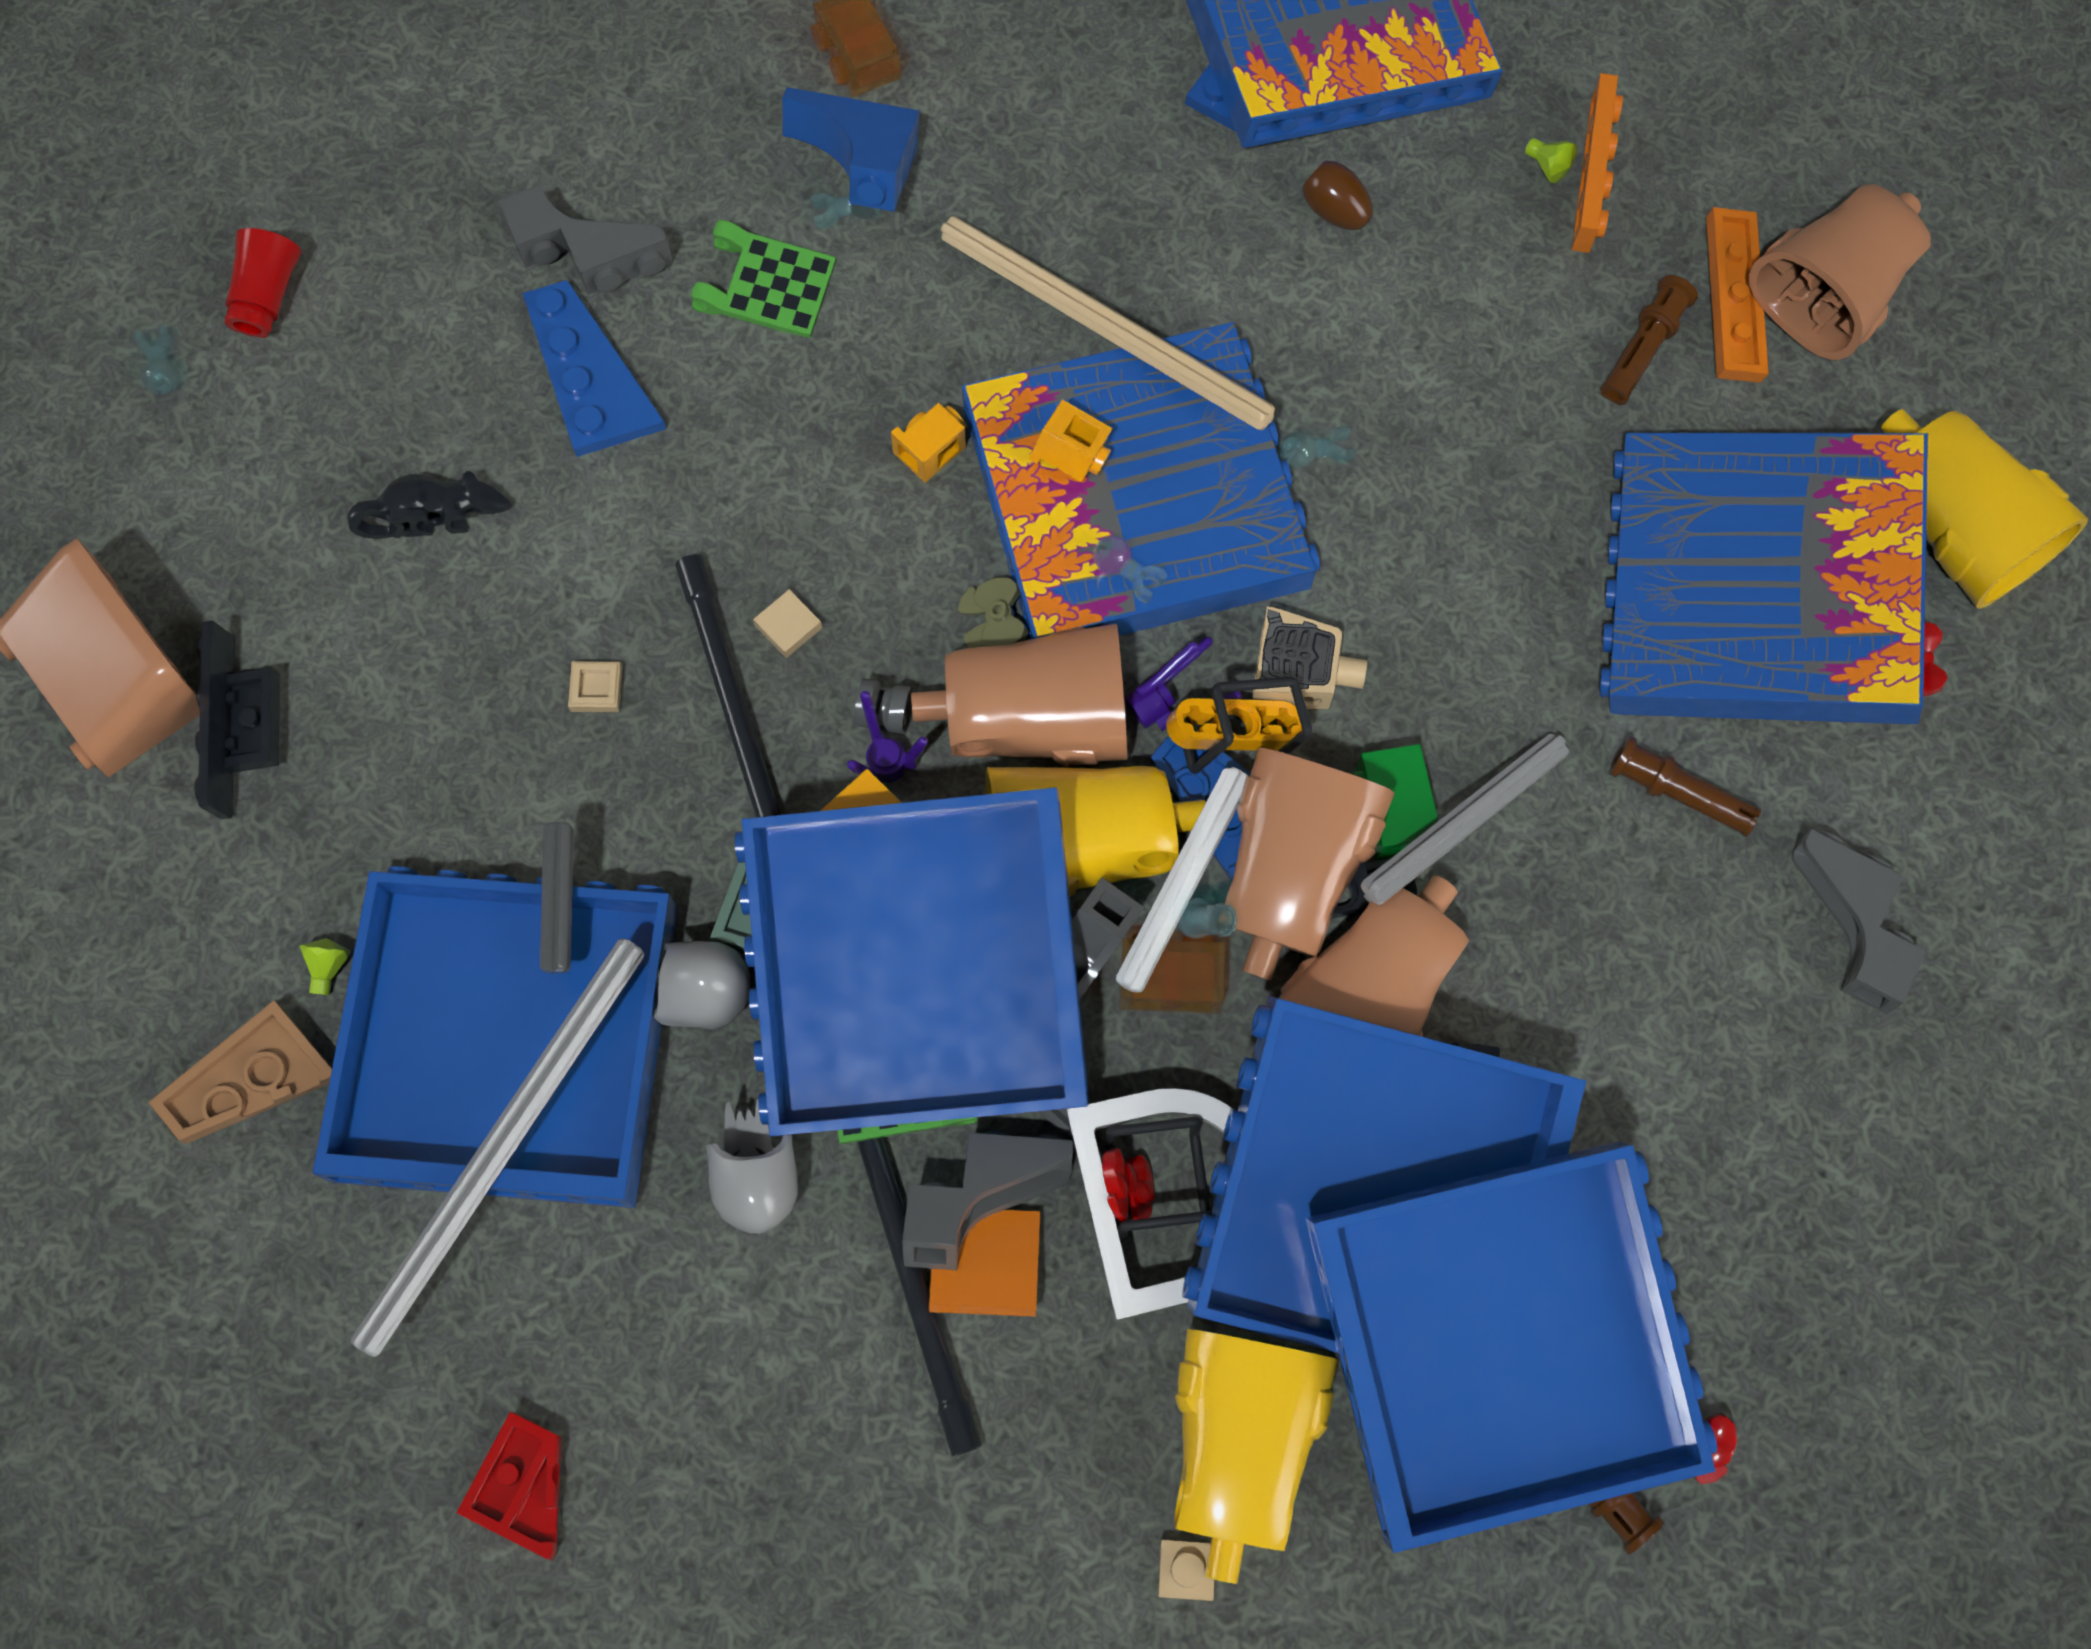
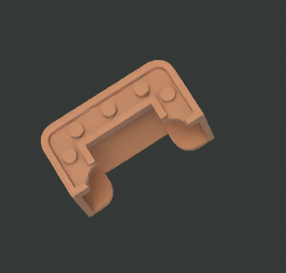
(95, 661)

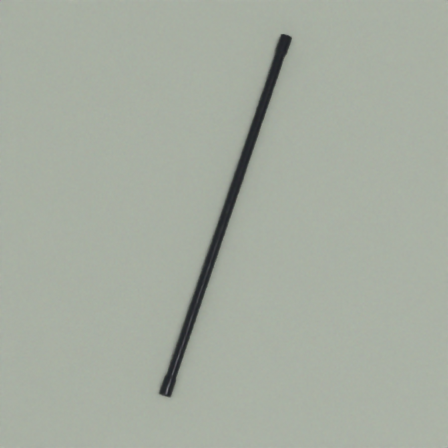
(952, 1405)

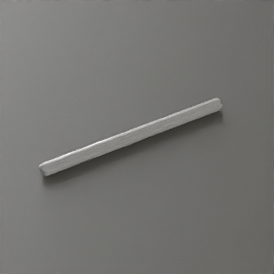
(496, 1149)

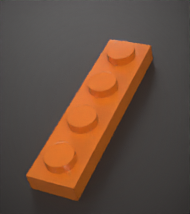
(1598, 150)
(1735, 311)

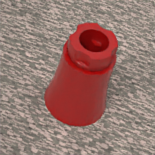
(259, 280)

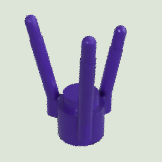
(1152, 699)
(885, 755)

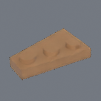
(243, 1076)

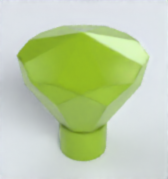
(1554, 158)
(323, 962)

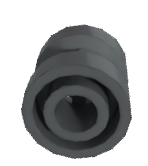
(891, 703)

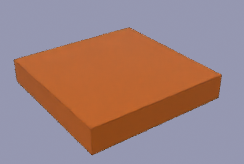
(993, 1270)

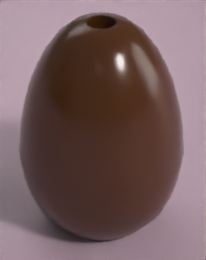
(1338, 196)

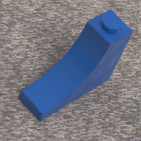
(865, 137)

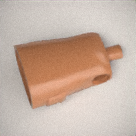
(1840, 272)
(1034, 699)
(1299, 852)
(1386, 961)

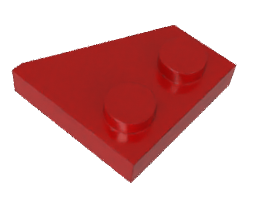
(519, 1487)

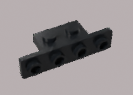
(236, 720)

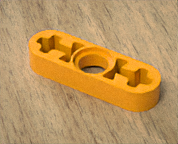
(1253, 714)

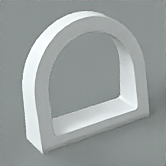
(1112, 1112)

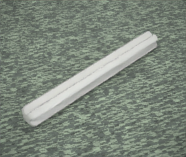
(1182, 881)

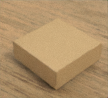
(787, 623)
(595, 686)

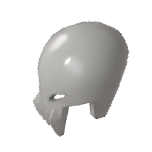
(701, 985)
(751, 1188)

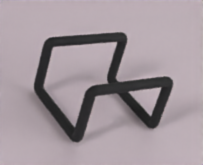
(1224, 719)
(1195, 1125)

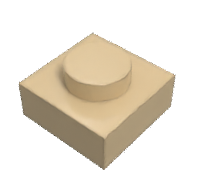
(1183, 1571)

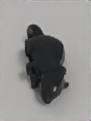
(420, 502)

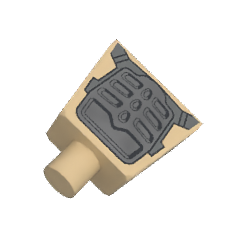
(1308, 653)

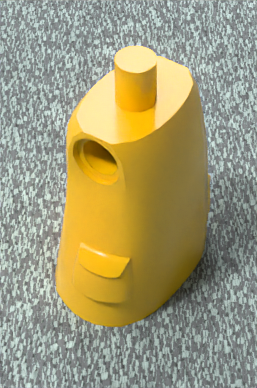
(1986, 510)
(1112, 818)
(1246, 1441)

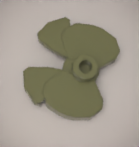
(995, 601)

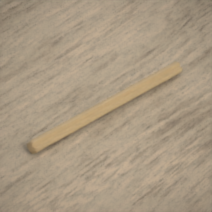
(1109, 324)

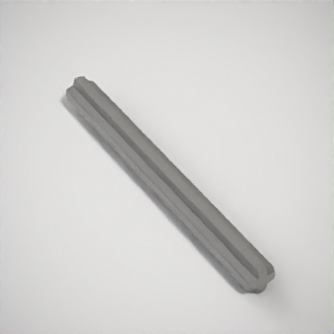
(1463, 819)

